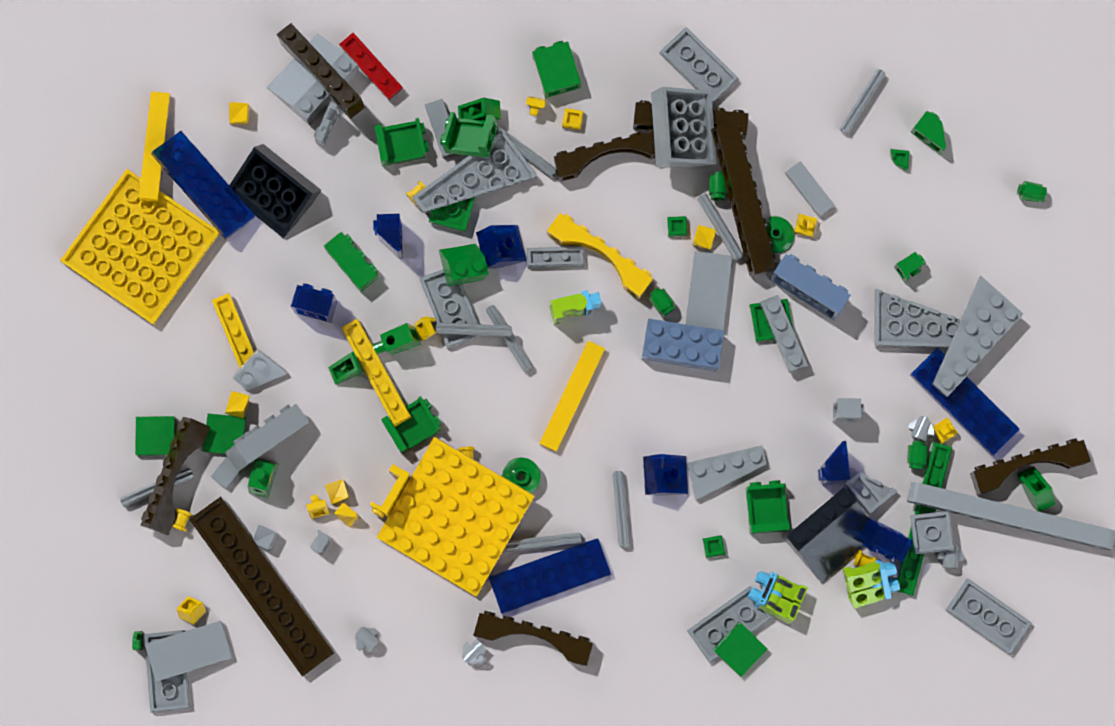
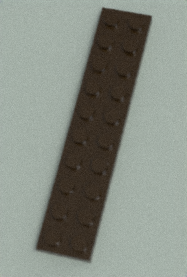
(261, 586)

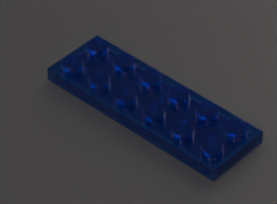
(203, 185)
(968, 406)
(549, 576)

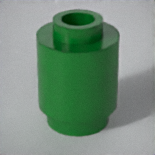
(717, 187)
(1032, 192)
(662, 301)
(917, 455)

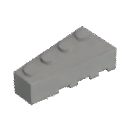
(268, 436)

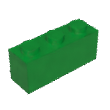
(351, 261)

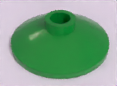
(786, 233)
(526, 467)

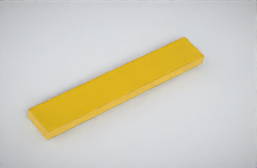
(154, 138)
(376, 372)
(572, 396)

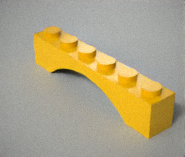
(569, 233)

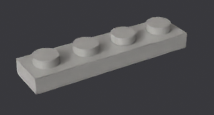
(783, 333)

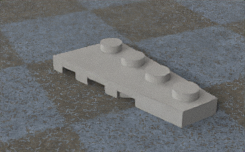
(717, 471)

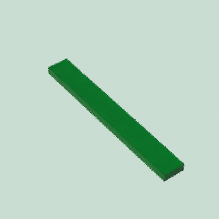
(933, 476)

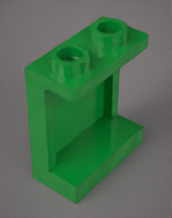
(556, 69)
(469, 136)
(401, 142)
(415, 430)
(767, 507)

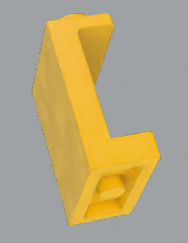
(394, 494)

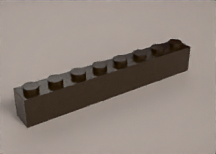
(743, 198)

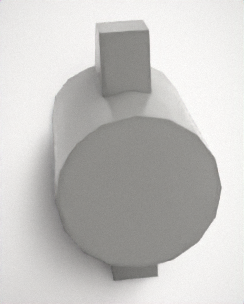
(921, 429)
(951, 558)
(366, 639)
(473, 653)

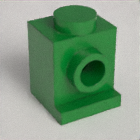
(909, 266)

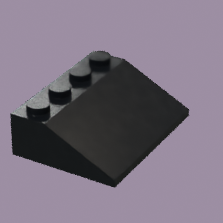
(273, 189)
(829, 535)

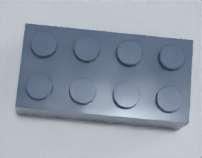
(810, 287)
(682, 345)

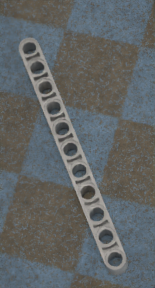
(1011, 516)

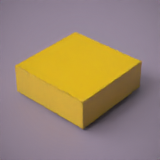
(572, 119)

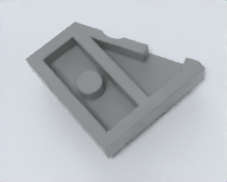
(328, 123)
(258, 370)
(868, 492)

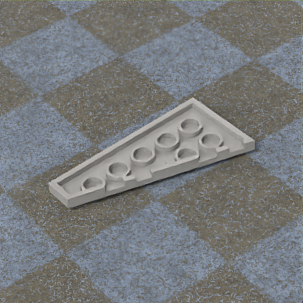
(477, 176)
(910, 324)
(980, 328)

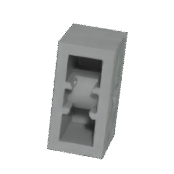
(847, 410)

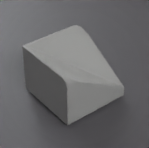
(264, 537)
(321, 542)

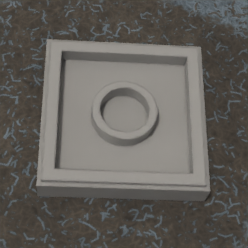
(932, 532)

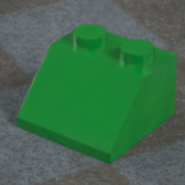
(463, 264)

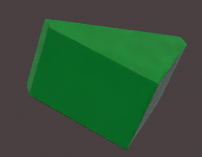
(345, 368)

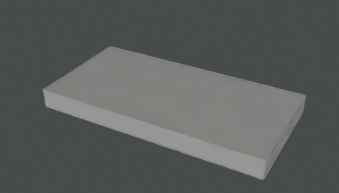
(698, 64)
(708, 290)
(448, 305)
(988, 616)
(720, 622)
(188, 651)
(168, 693)

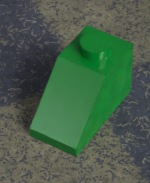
(480, 109)
(930, 131)
(1037, 489)

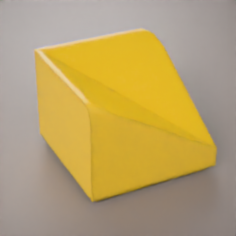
(239, 113)
(704, 237)
(237, 404)
(337, 491)
(346, 514)
(191, 610)

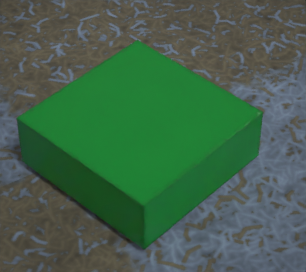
(677, 226)
(713, 546)

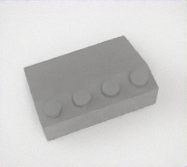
(301, 90)
(683, 127)

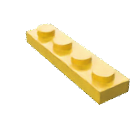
(233, 328)

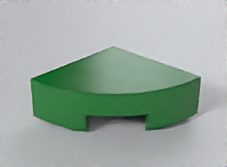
(900, 158)
(137, 642)

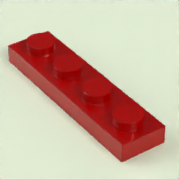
(371, 66)

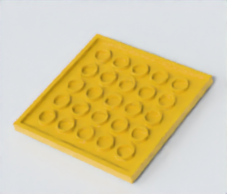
(140, 248)
(455, 516)

